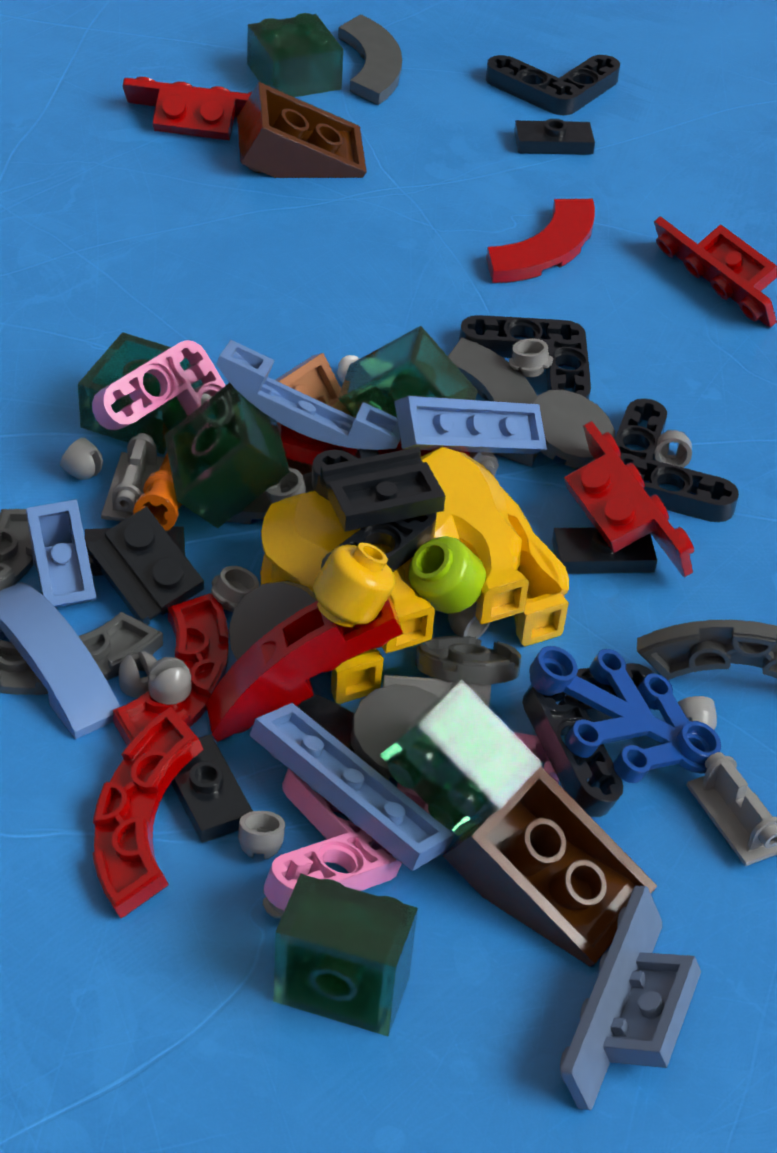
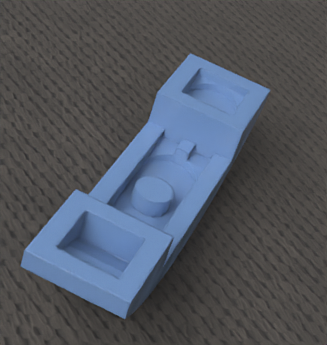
(249, 376)
(58, 658)

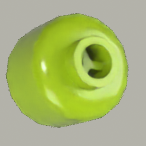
(447, 574)

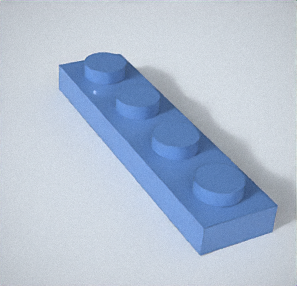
(470, 425)
(352, 786)

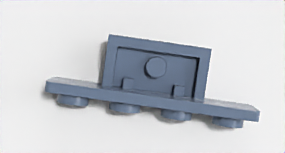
(633, 1005)

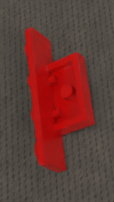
(187, 108)
(727, 264)
(620, 506)

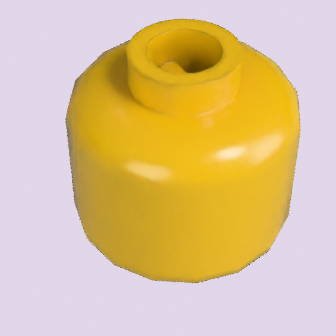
(354, 584)

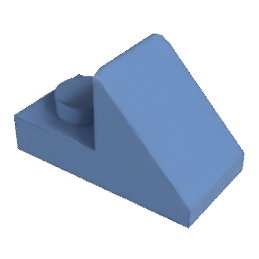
(60, 553)

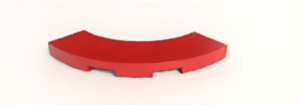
(553, 246)
(203, 647)
(128, 810)

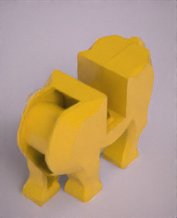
(519, 568)

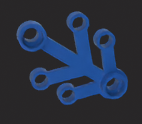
(681, 741)

